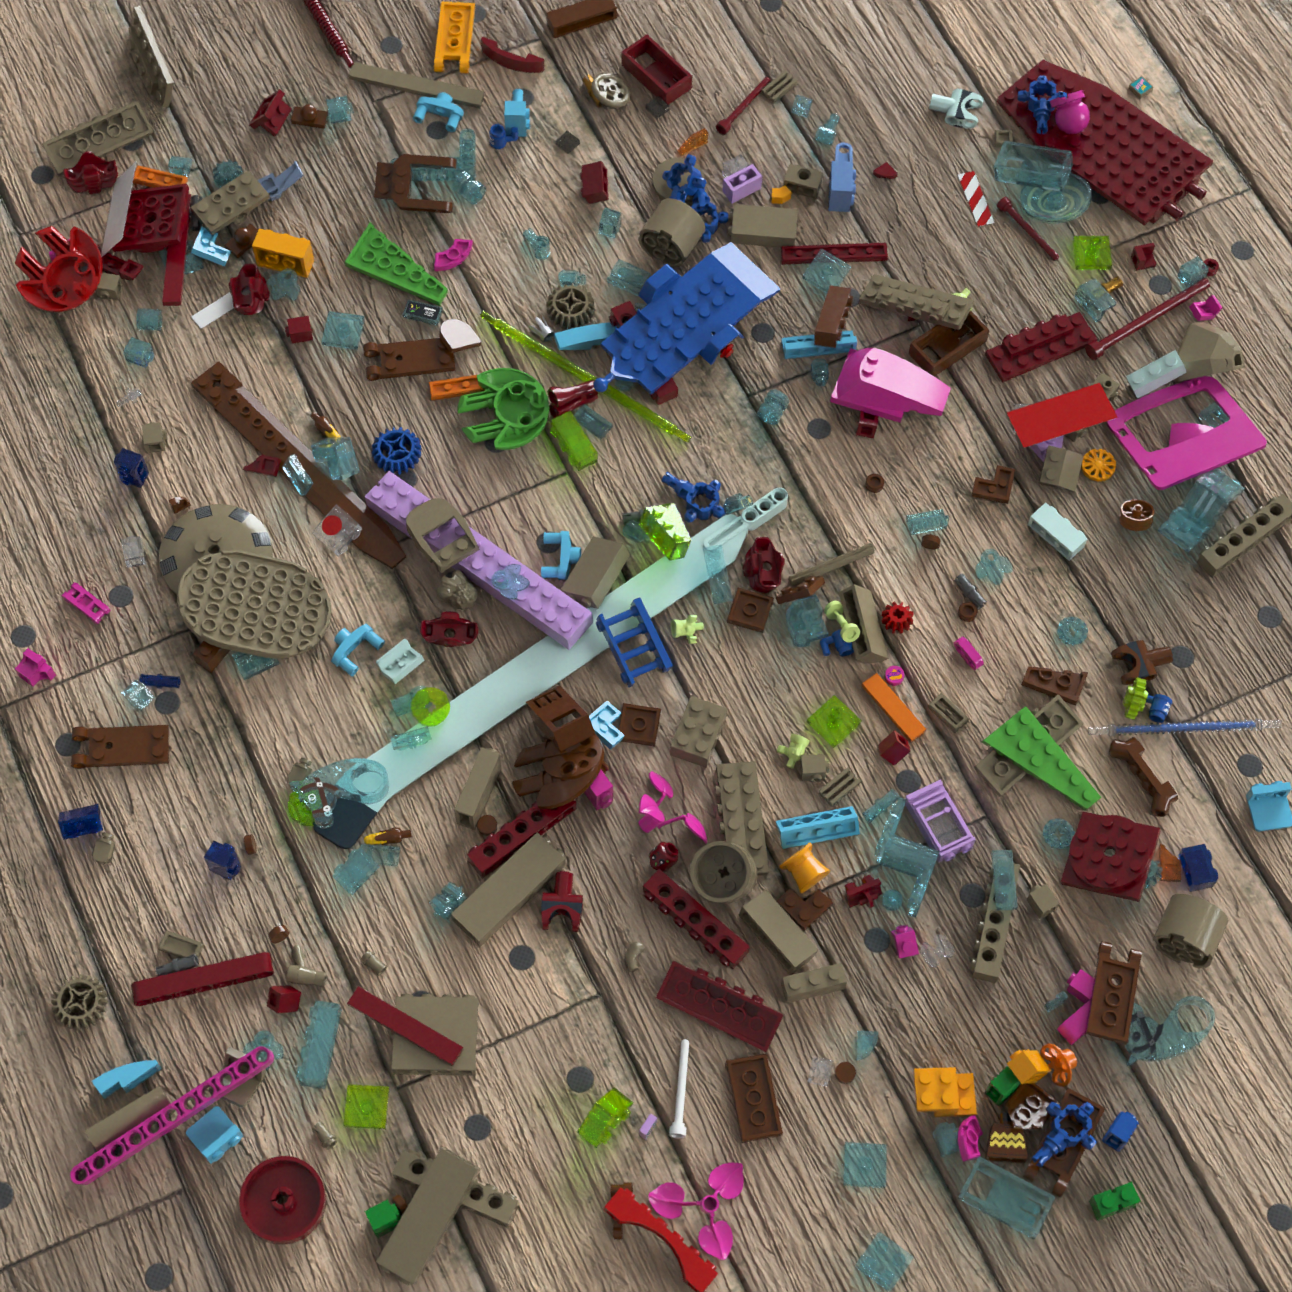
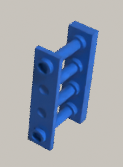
(645, 627)

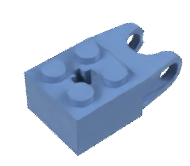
(842, 180)

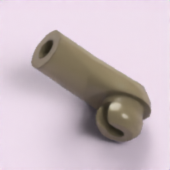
(631, 954)

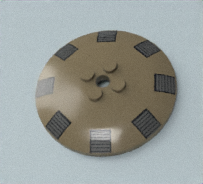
(205, 529)

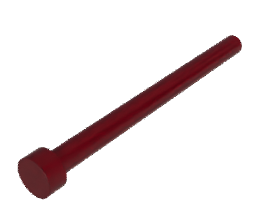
(1095, 349)

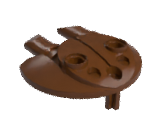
(565, 773)

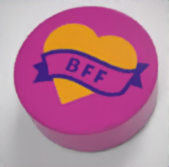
(894, 675)

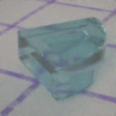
(1059, 1000)

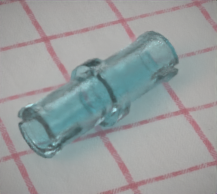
(880, 805)

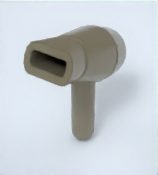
(301, 974)

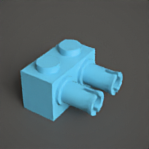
(517, 114)

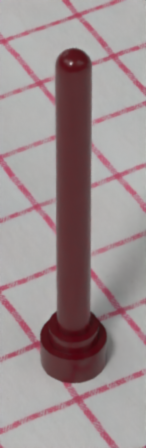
(724, 125)
(1006, 206)

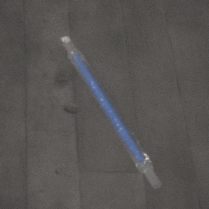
(1258, 724)

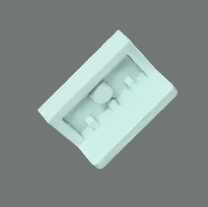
(399, 661)

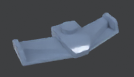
(278, 185)

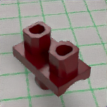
(865, 893)

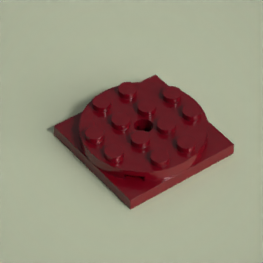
(161, 204)
(1116, 875)

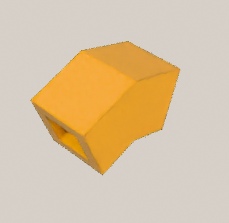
(780, 195)

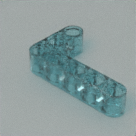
(465, 162)

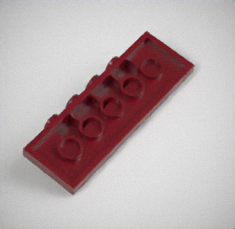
(1039, 345)
(720, 1005)

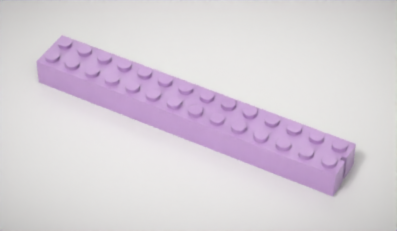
(538, 603)

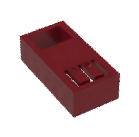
(658, 73)

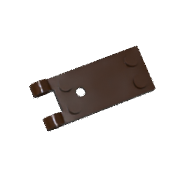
(417, 356)
(130, 746)
(1110, 1003)
(1066, 1164)

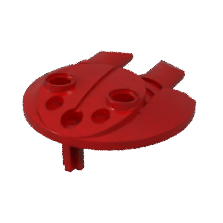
(63, 273)

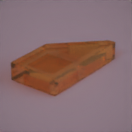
(694, 141)
(1170, 864)

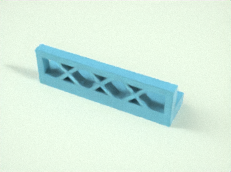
(804, 346)
(818, 828)

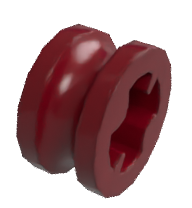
(1211, 263)

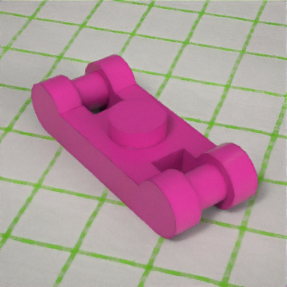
(86, 602)

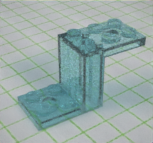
(1206, 503)
(906, 856)

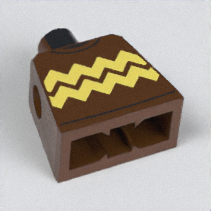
(1005, 1142)

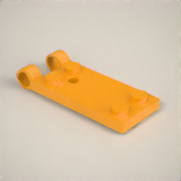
(456, 28)

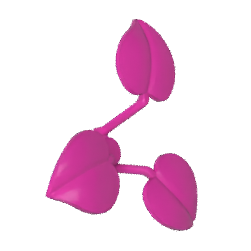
(655, 817)
(713, 1238)

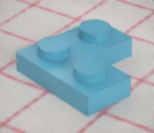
(206, 248)
(602, 724)

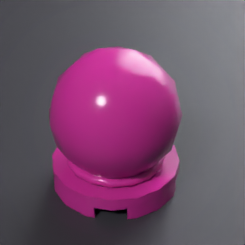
(1071, 113)

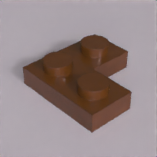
(996, 490)
(802, 590)
(804, 912)

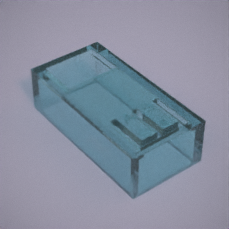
(1040, 168)
(1007, 1197)

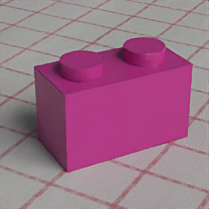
(600, 792)

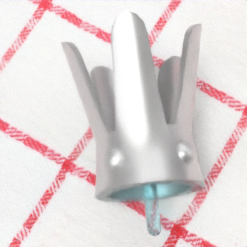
(546, 333)

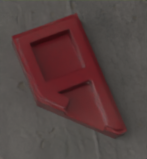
(264, 465)

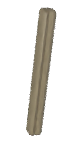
(832, 564)

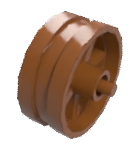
(1134, 515)

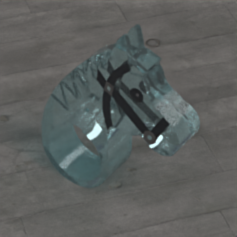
(1168, 1040)

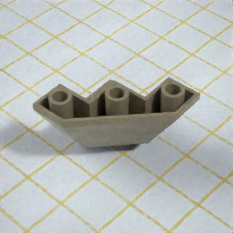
(1208, 351)

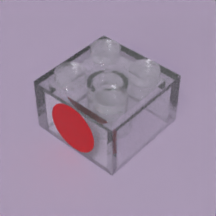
(337, 530)

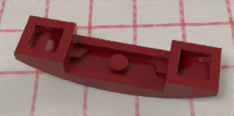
(530, 64)
(126, 269)

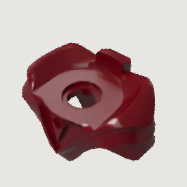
(91, 174)
(249, 278)
(761, 552)
(434, 630)

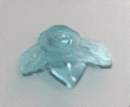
(283, 286)
(993, 569)
(513, 581)
(272, 1045)

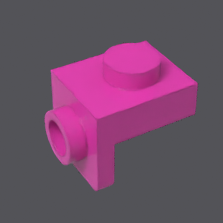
(1206, 310)
(905, 941)

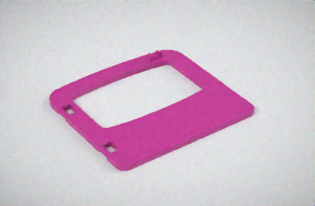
(1196, 455)

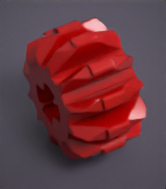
(897, 617)

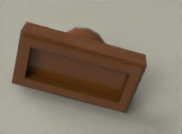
(309, 116)
(242, 240)

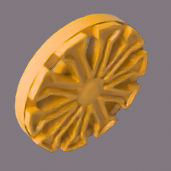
(1098, 465)

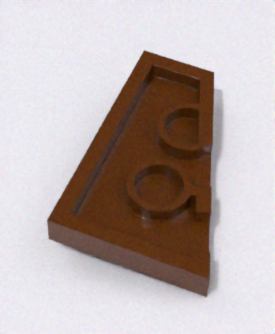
(1052, 683)

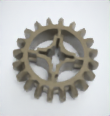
(581, 308)
(63, 1013)

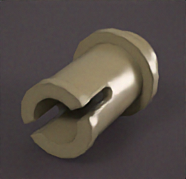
(373, 962)
(327, 1139)

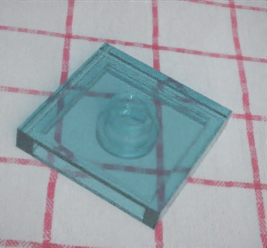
(826, 271)
(343, 330)
(865, 1164)

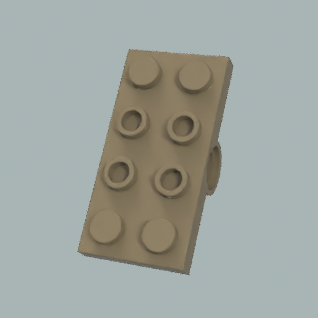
(230, 203)

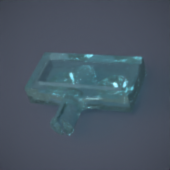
(411, 738)

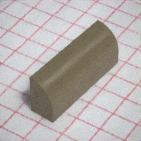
(861, 610)
(778, 932)
(127, 1118)

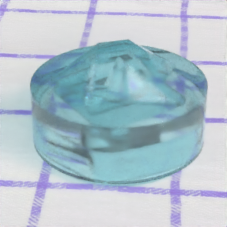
(892, 900)

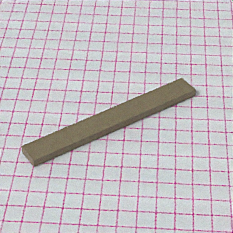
(415, 84)

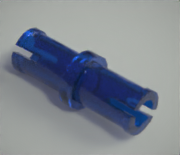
(160, 681)

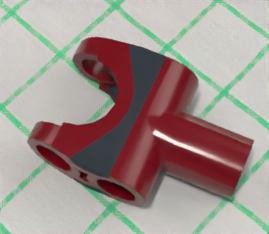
(562, 902)

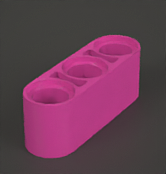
(1075, 1025)

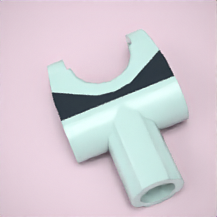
(957, 107)

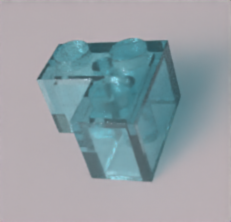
(339, 456)

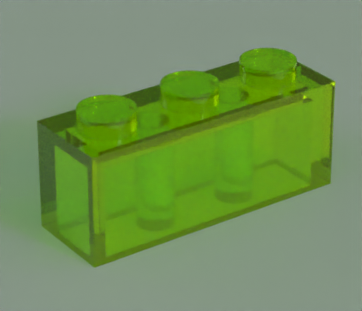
(573, 441)

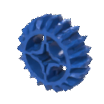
(394, 444)

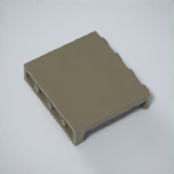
(447, 1015)

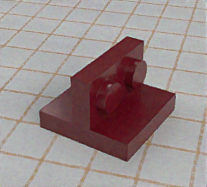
(271, 113)

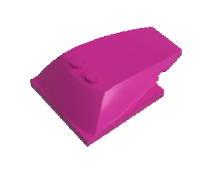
(887, 386)

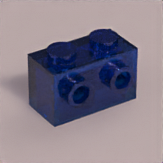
(131, 468)
(80, 821)
(222, 860)
(1198, 867)

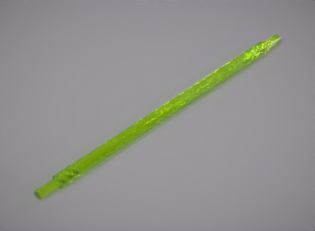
(585, 376)

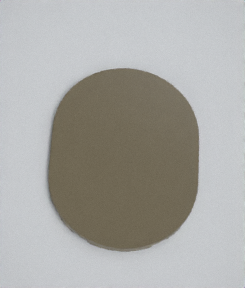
(254, 604)

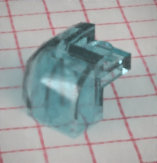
(805, 621)

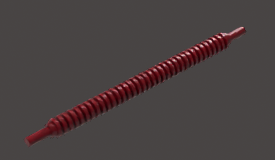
(329, 30)

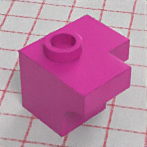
(34, 668)

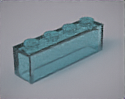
(319, 1045)

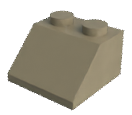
(1061, 468)

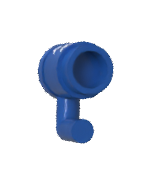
(498, 136)
(844, 648)
(1159, 707)

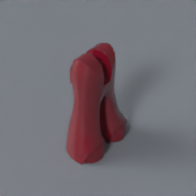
(570, 398)

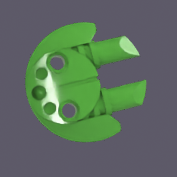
(509, 408)

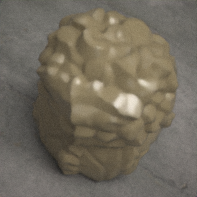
(457, 591)

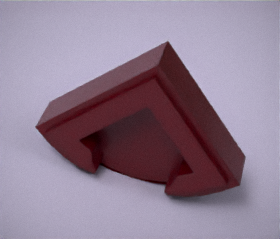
(885, 171)

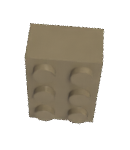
(698, 731)

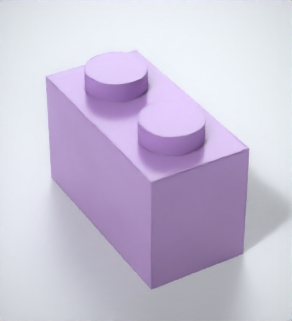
(742, 183)

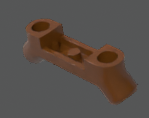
(1162, 794)

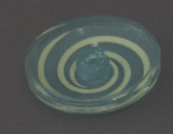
(1057, 206)

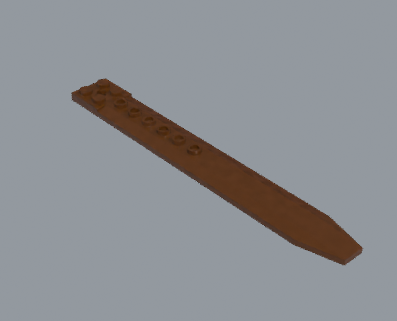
(276, 440)

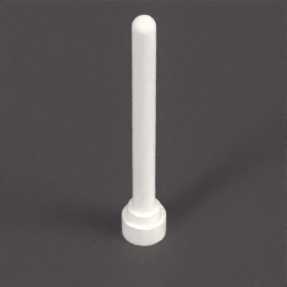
(677, 1129)

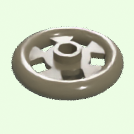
(610, 90)

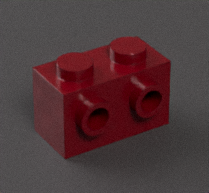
(595, 182)

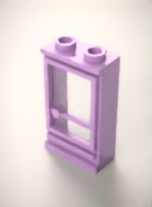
(939, 821)

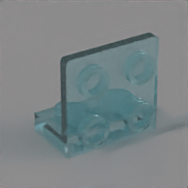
(884, 1261)

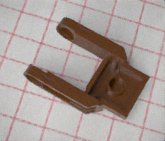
(395, 181)

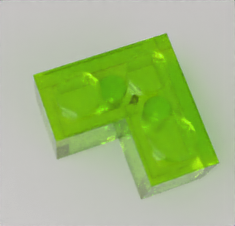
(604, 1117)

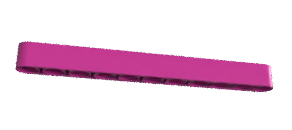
(163, 1120)

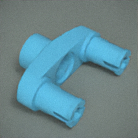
(439, 106)
(568, 556)
(349, 641)

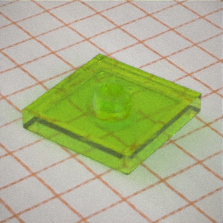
(366, 1106)

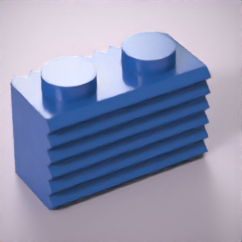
(1120, 1131)

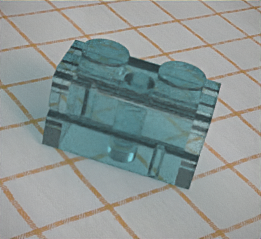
(355, 870)

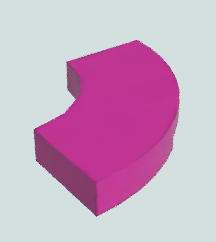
(453, 256)
(968, 1138)

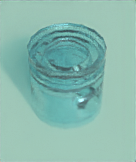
(149, 319)

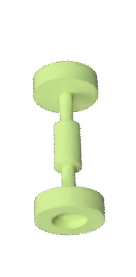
(849, 632)

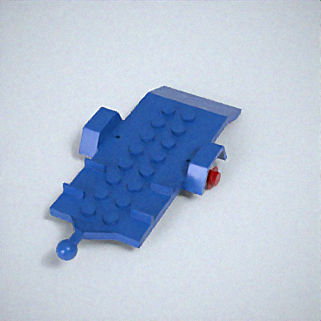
(681, 323)

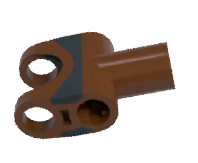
(1141, 660)

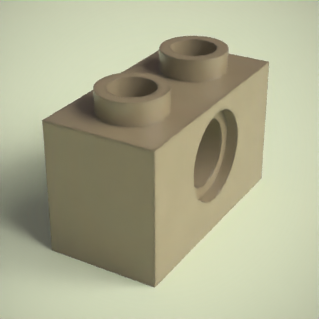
(803, 180)

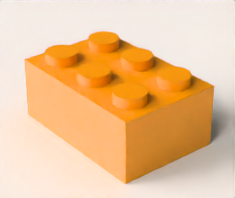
(283, 252)

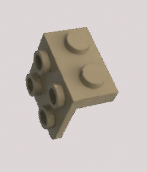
(242, 1094)

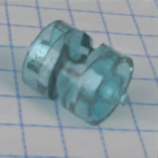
(466, 185)
(772, 408)
(446, 902)

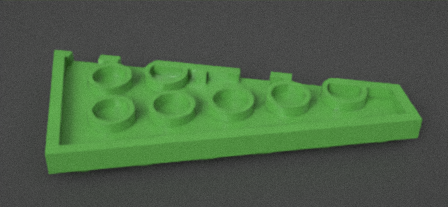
(390, 264)
(1037, 753)

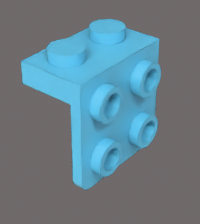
(1270, 806)
(214, 1134)

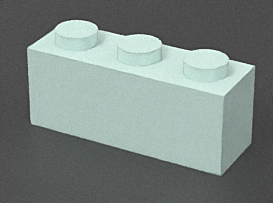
(1156, 374)
(1057, 531)

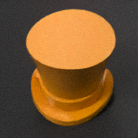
(805, 868)

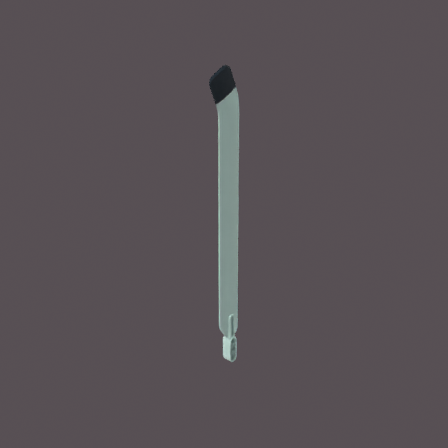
(543, 667)

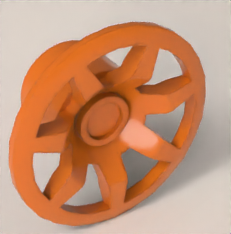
(1061, 1063)

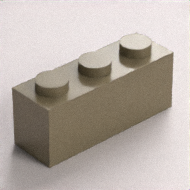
(813, 983)

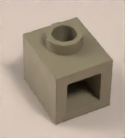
(109, 287)
(154, 437)
(813, 767)
(1042, 900)

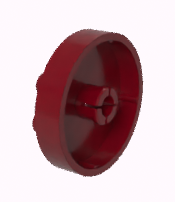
(279, 1178)

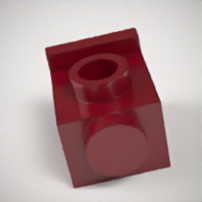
(867, 425)

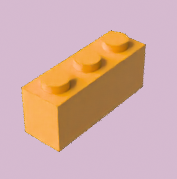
(1028, 1066)

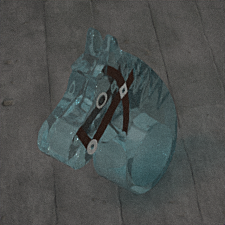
(335, 781)

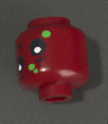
(663, 856)

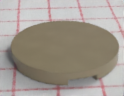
(660, 184)

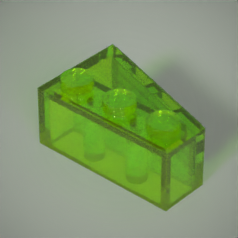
(666, 530)

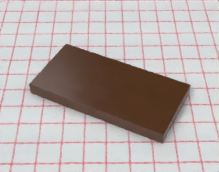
(754, 1098)

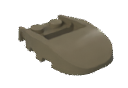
(431, 516)

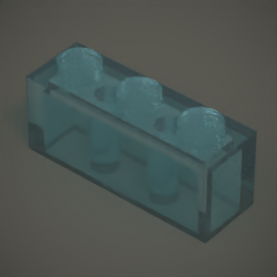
(718, 573)

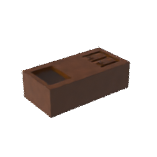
(947, 344)
(554, 706)

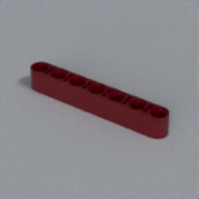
(202, 979)

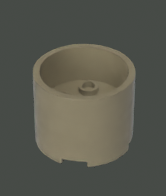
(671, 232)
(707, 874)
(1190, 930)

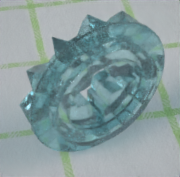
(1078, 626)
(1064, 828)

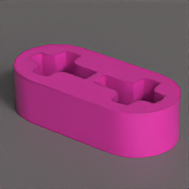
(968, 653)

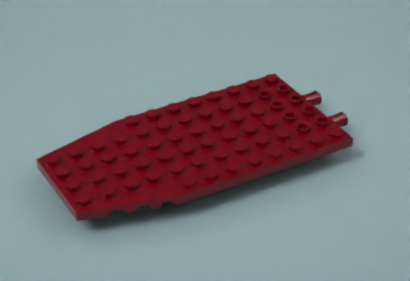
(1120, 150)

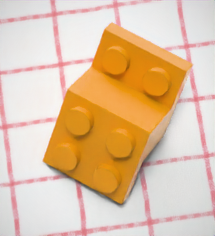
(944, 1092)

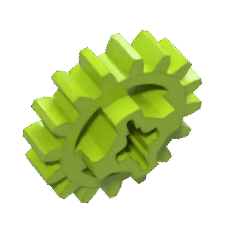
(1135, 698)

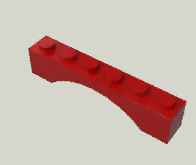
(694, 1270)

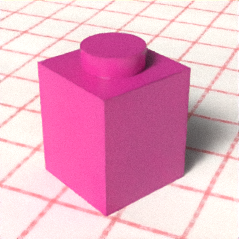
(1081, 986)

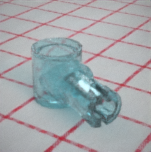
(827, 133)
(538, 243)

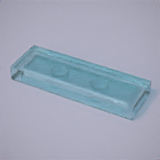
(1004, 880)

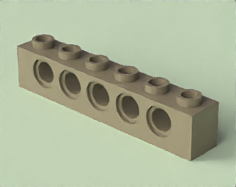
(1214, 564)
(983, 969)
(502, 1215)

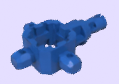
(1041, 108)
(694, 179)
(702, 205)
(689, 492)
(1058, 1138)

